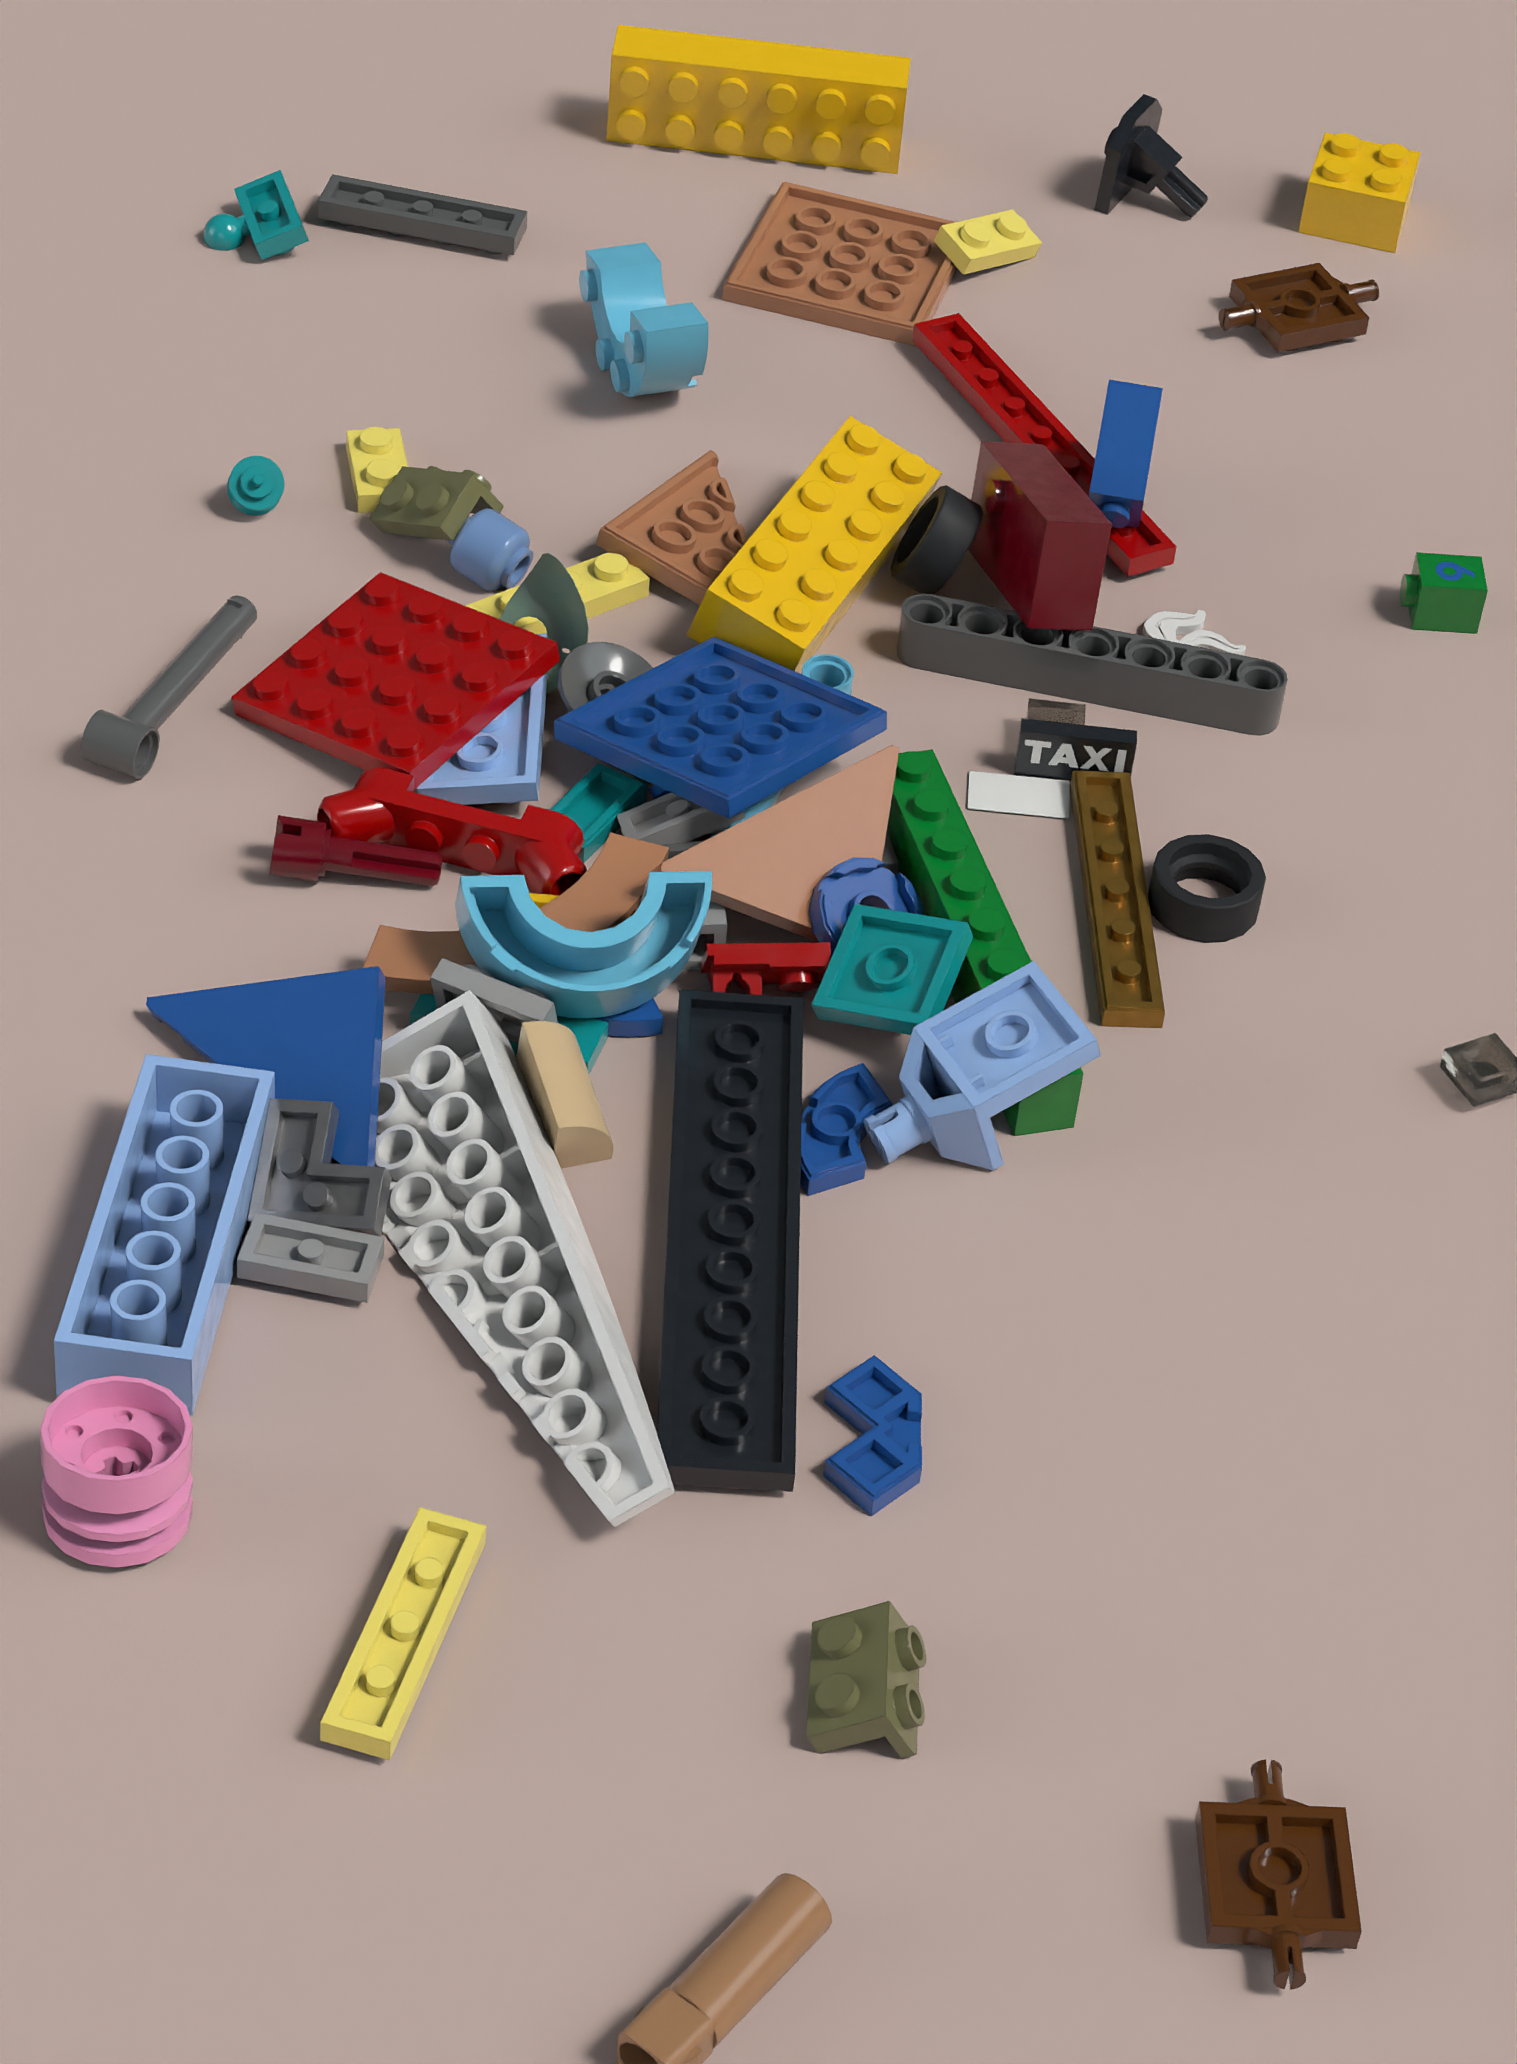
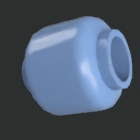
(491, 550)

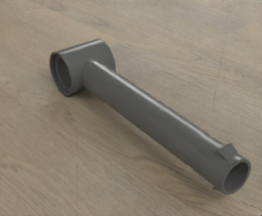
(132, 740)

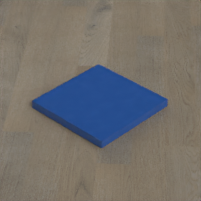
(720, 726)

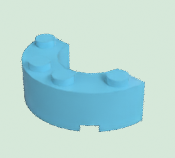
(639, 336)
(579, 969)

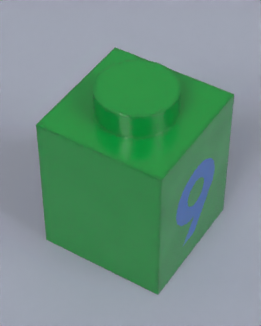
(1445, 592)

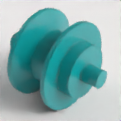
(255, 485)

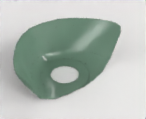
(555, 601)

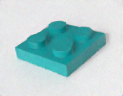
(891, 969)

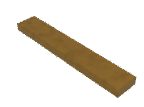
(1116, 900)

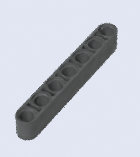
(1092, 666)

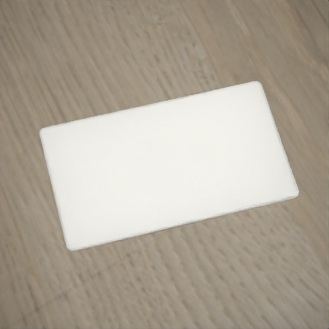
(1018, 794)

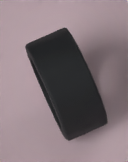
(936, 540)
(1201, 916)

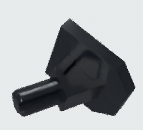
(1144, 161)

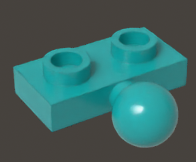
(267, 216)

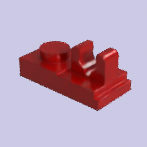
(790, 965)

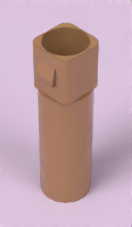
(728, 1977)

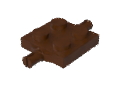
(1299, 306)
(1277, 1875)

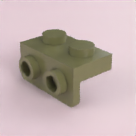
(432, 502)
(865, 1680)

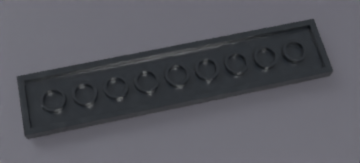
(733, 1243)

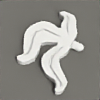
(1168, 624)

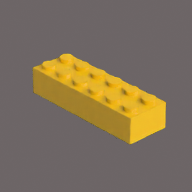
(757, 98)
(817, 548)

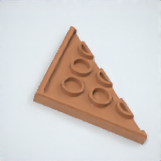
(680, 530)
(781, 854)

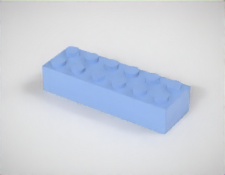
(166, 1228)

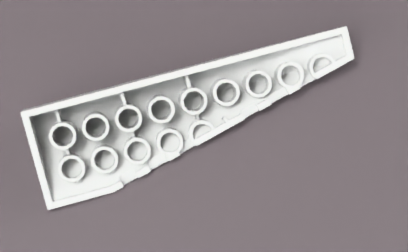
(505, 1251)

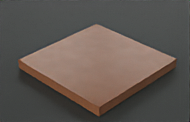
(843, 264)

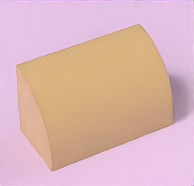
(563, 1093)

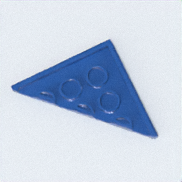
(309, 1030)

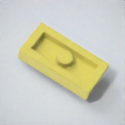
(987, 241)
(374, 461)

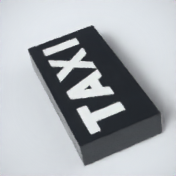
(1059, 748)

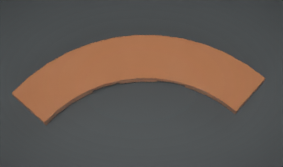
(596, 902)

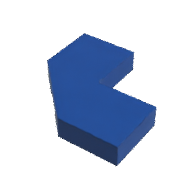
(889, 1451)

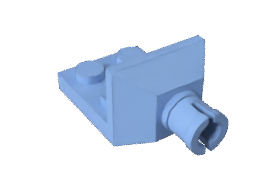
(979, 1063)

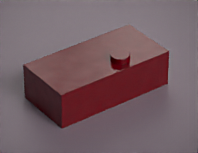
(1039, 536)

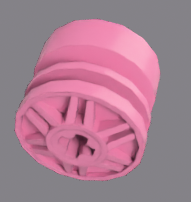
(117, 1471)

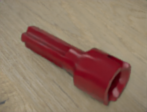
(307, 850)

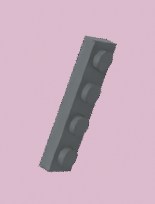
(422, 214)

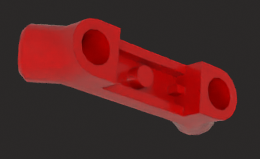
(389, 812)

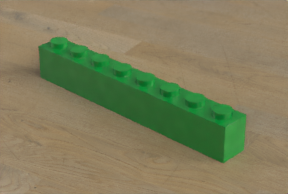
(955, 884)

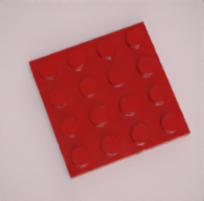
(396, 679)

